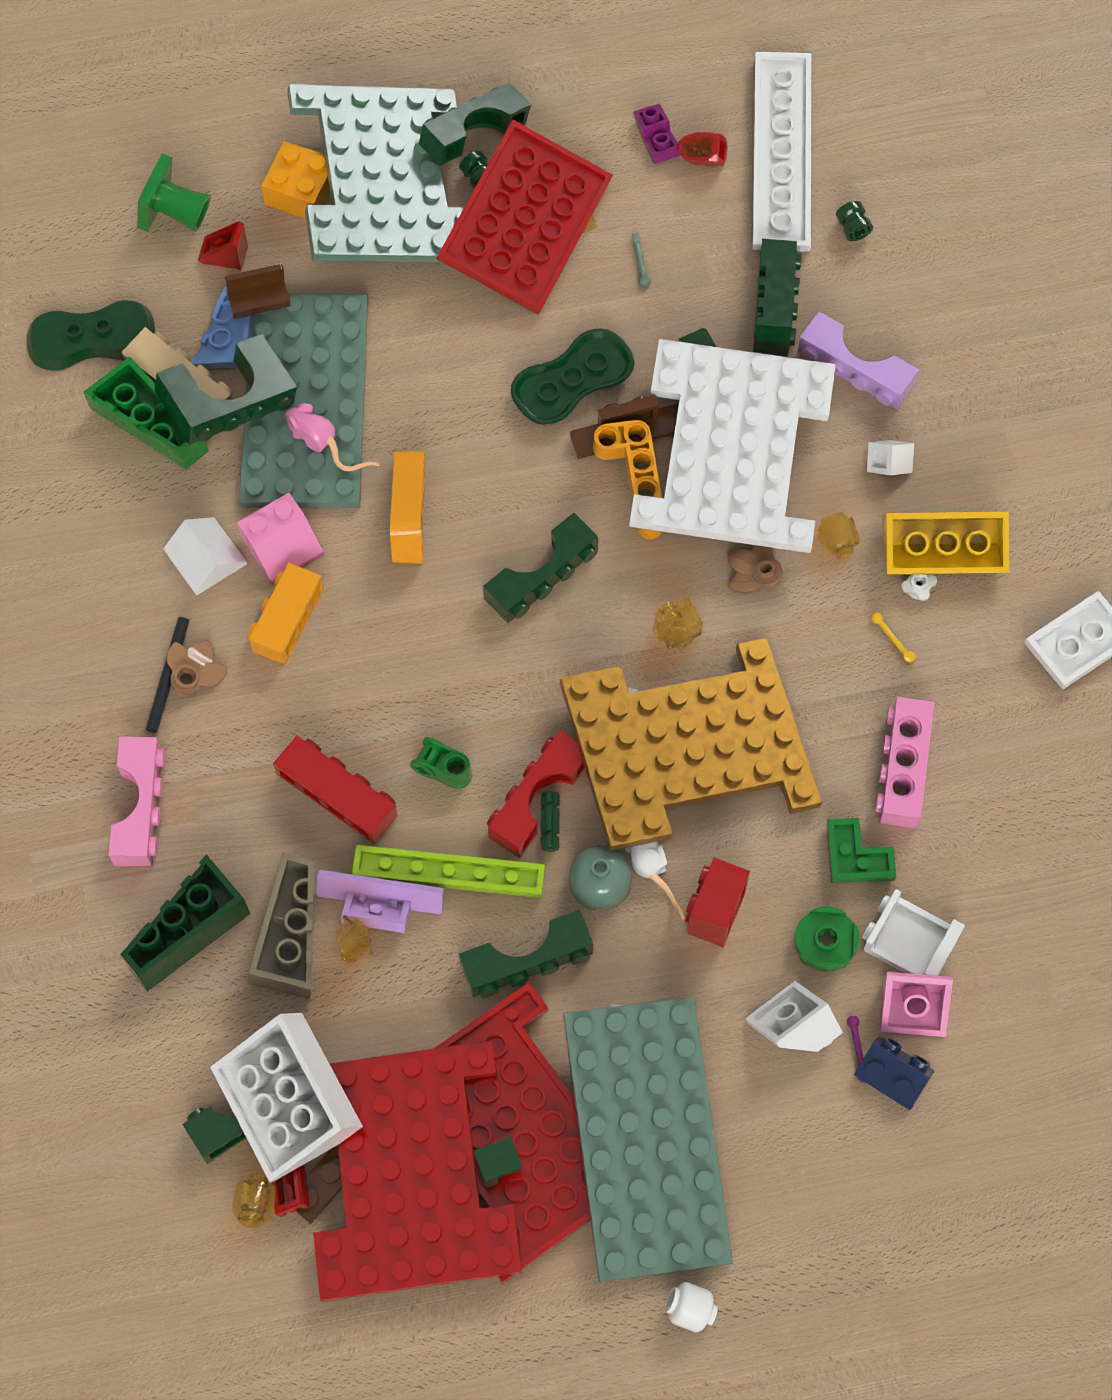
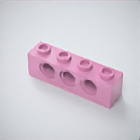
(917, 717)

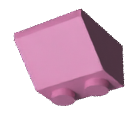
(279, 536)

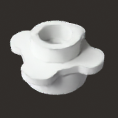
(919, 592)

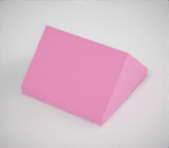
(915, 1004)

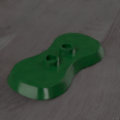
(66, 338)
(554, 388)

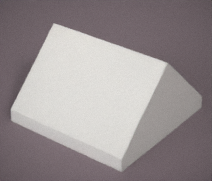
(203, 553)

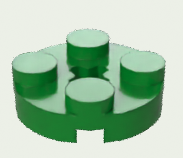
(822, 957)

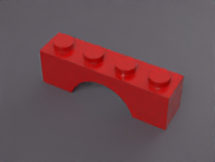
(514, 824)

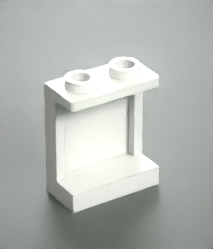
(910, 937)

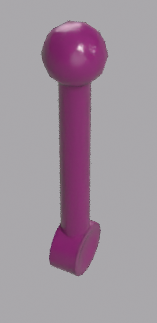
(853, 1022)

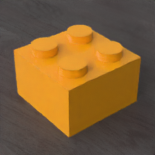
(296, 180)

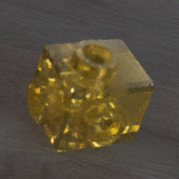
(677, 623)

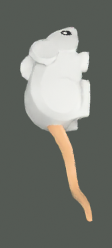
(650, 862)

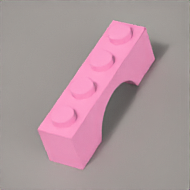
(133, 838)

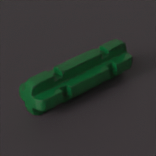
(550, 821)

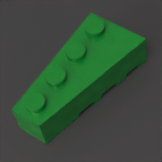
(130, 402)

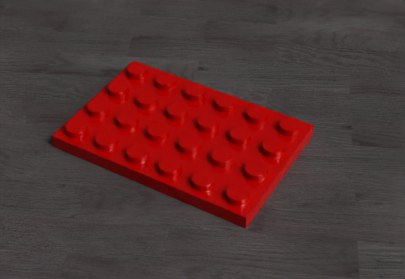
(524, 217)

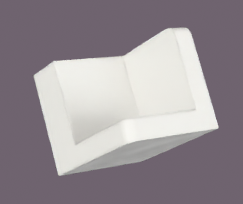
(890, 457)

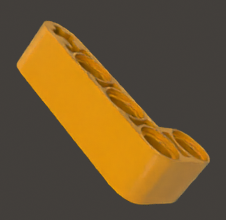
(632, 453)
(407, 507)

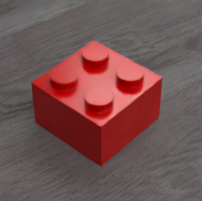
(717, 902)

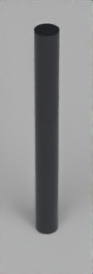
(165, 680)

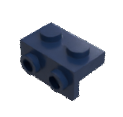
(894, 1071)

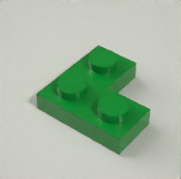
(852, 862)

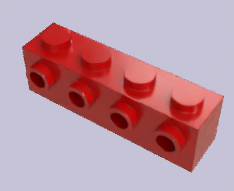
(336, 789)

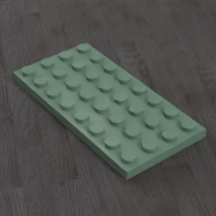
(324, 352)
(647, 1139)

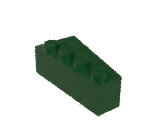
(775, 297)
(186, 925)

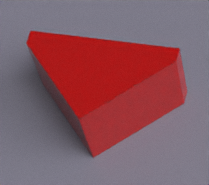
(225, 247)

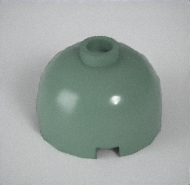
(600, 878)

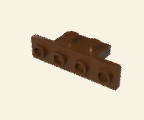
(642, 408)

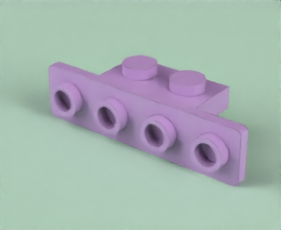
(379, 901)

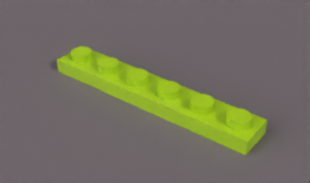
(450, 871)

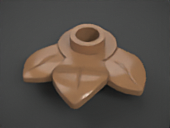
(750, 568)
(196, 664)

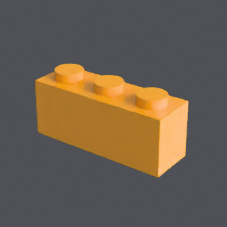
(285, 613)

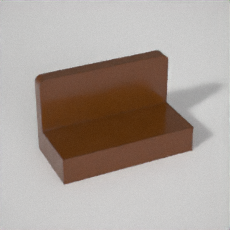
(257, 291)

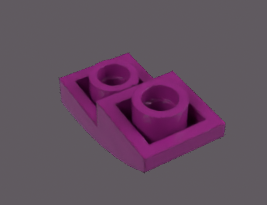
(656, 133)

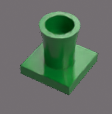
(170, 199)

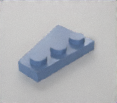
(221, 338)

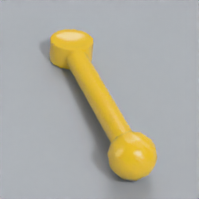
(908, 656)

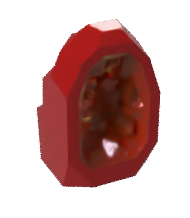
(703, 148)

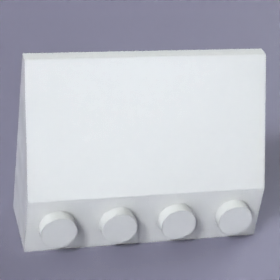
(285, 1095)

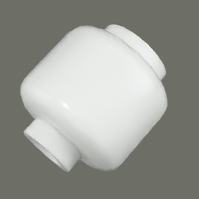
(691, 1307)

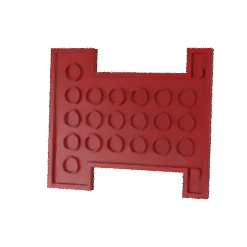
(539, 1115)
(413, 1180)

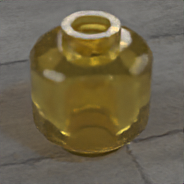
(838, 535)
(254, 1201)

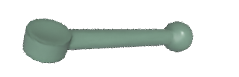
(644, 281)

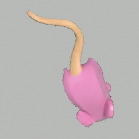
(317, 433)

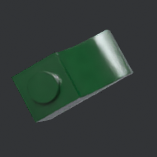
(213, 1132)

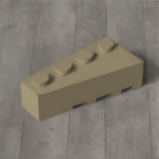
(285, 940)

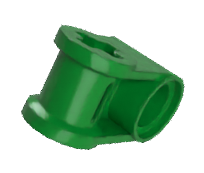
(437, 760)

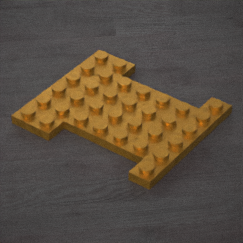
(685, 744)

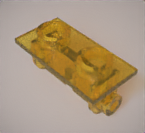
(353, 940)

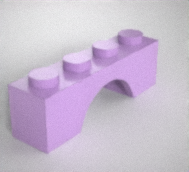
(886, 379)

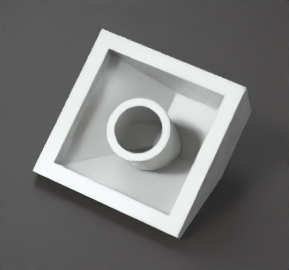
(796, 1020)

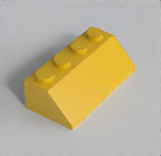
(946, 542)

